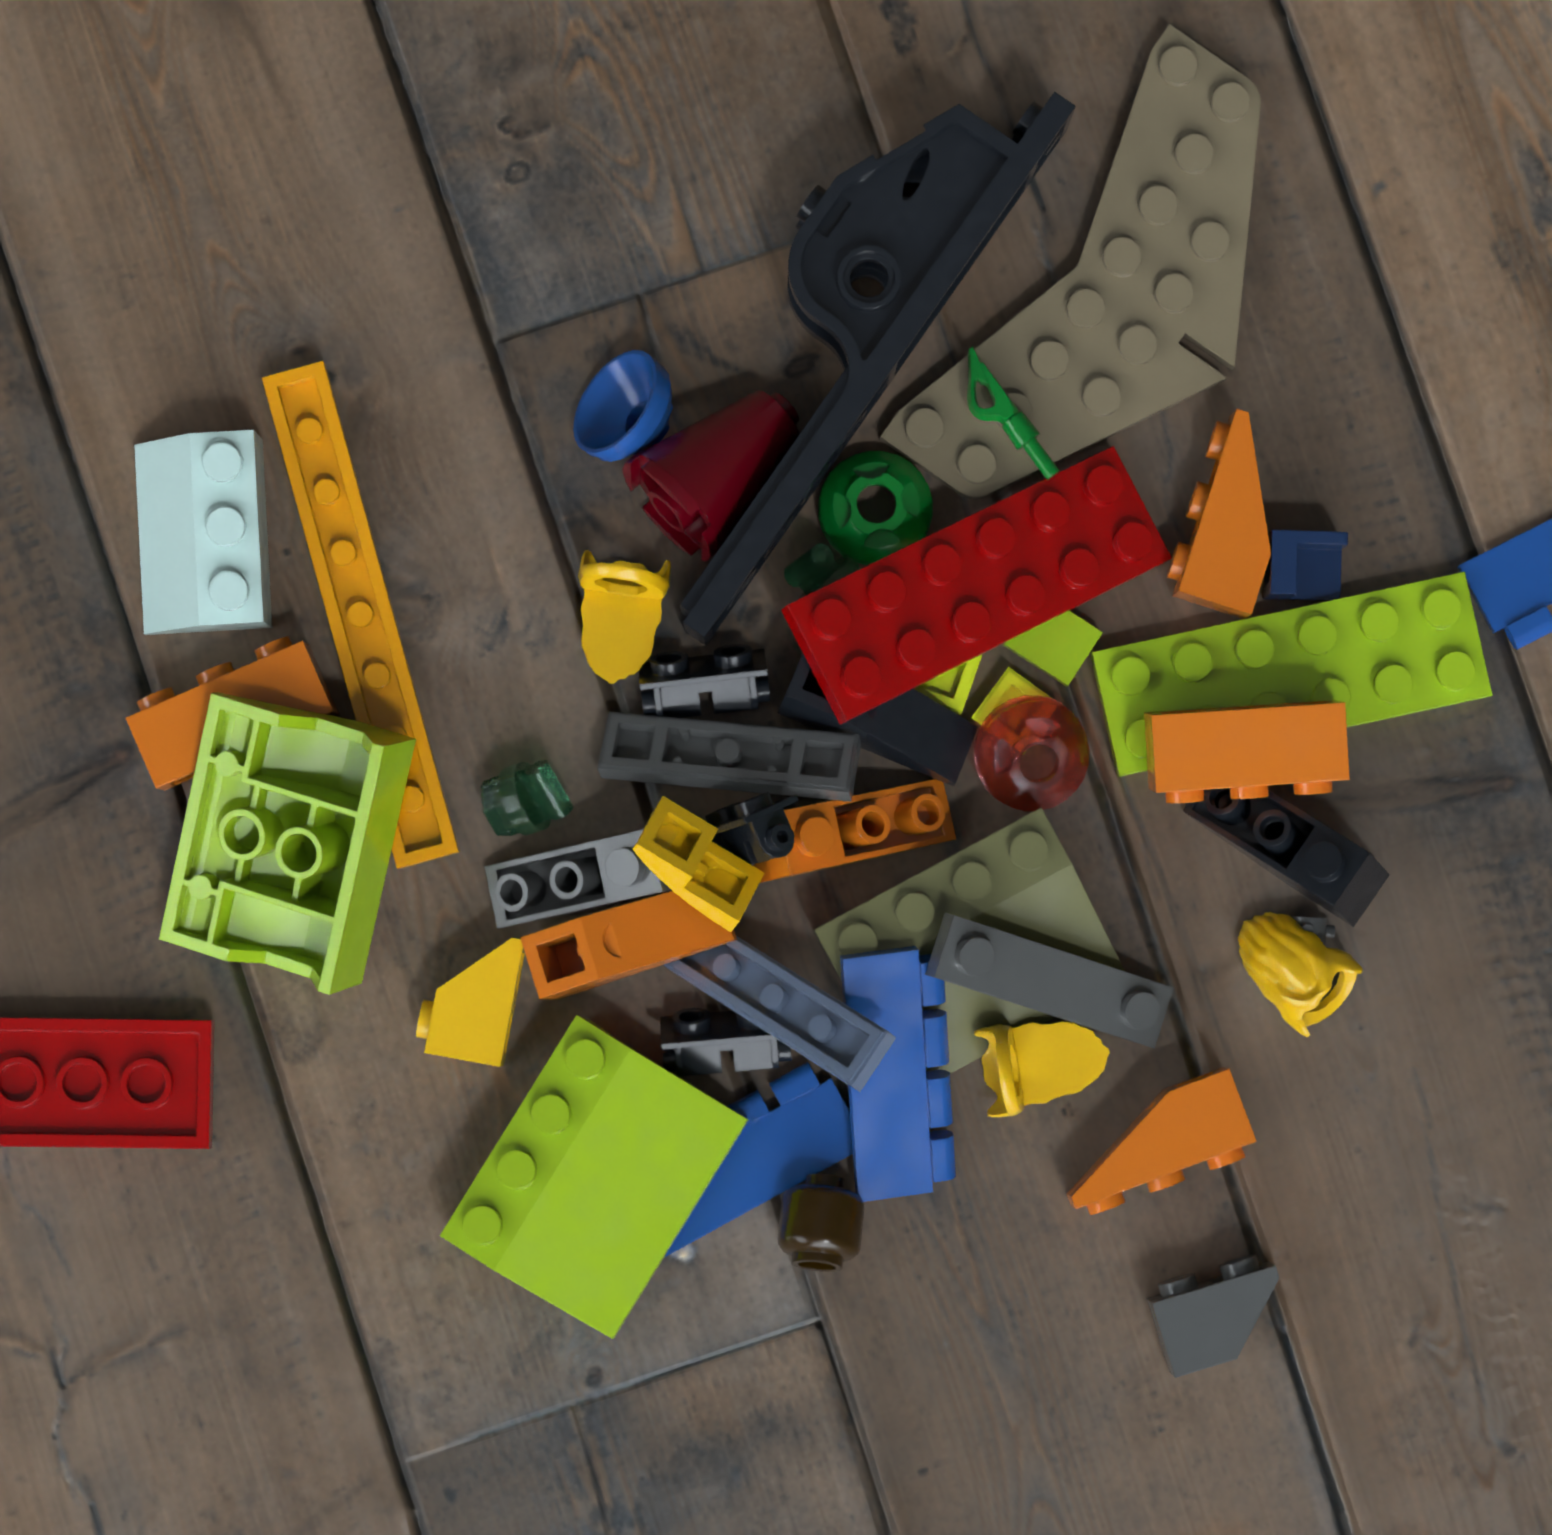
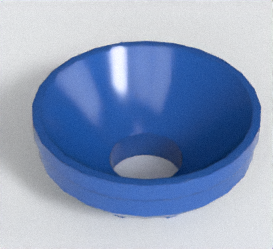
(624, 407)

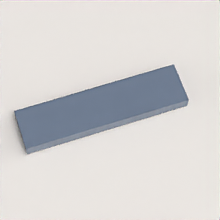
(789, 1009)

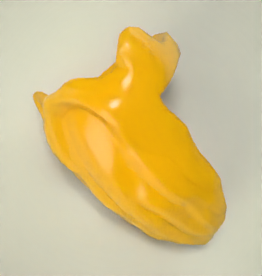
(620, 614)
(1295, 969)
(1039, 1063)

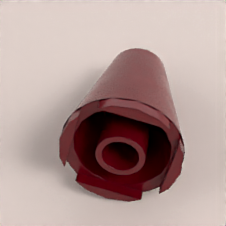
(713, 470)

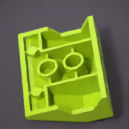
(287, 839)
(594, 1177)

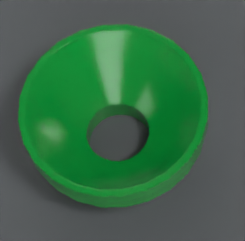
(853, 534)

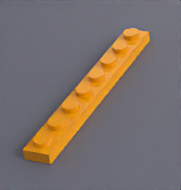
(357, 596)

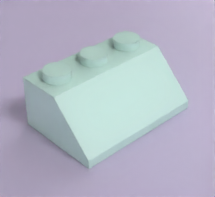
(203, 533)

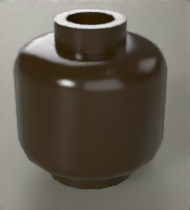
(821, 1223)

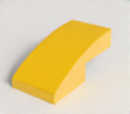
(705, 875)

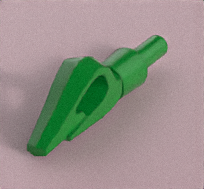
(1015, 423)

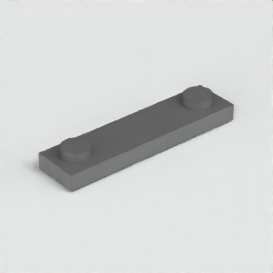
(729, 756)
(1049, 980)

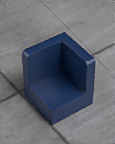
(1304, 565)

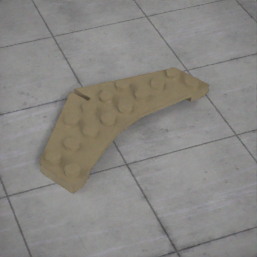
(1153, 270)

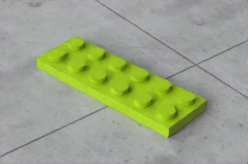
(1373, 650)

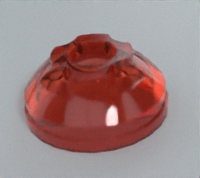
(1014, 729)

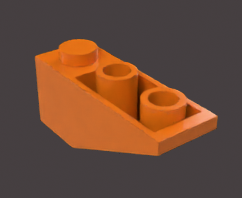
(1230, 536)
(863, 829)
(618, 944)
(1175, 1131)

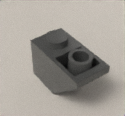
(1210, 1318)

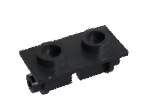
(728, 673)
(754, 828)
(695, 1037)

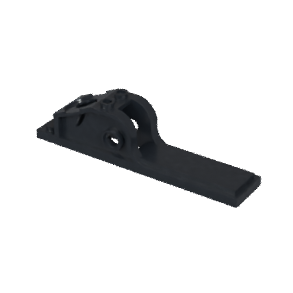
(919, 256)

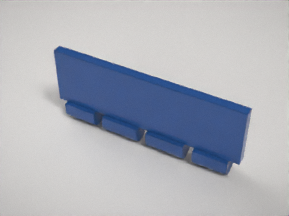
(1515, 585)
(901, 1099)
(774, 1150)

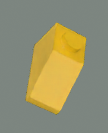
(475, 1009)

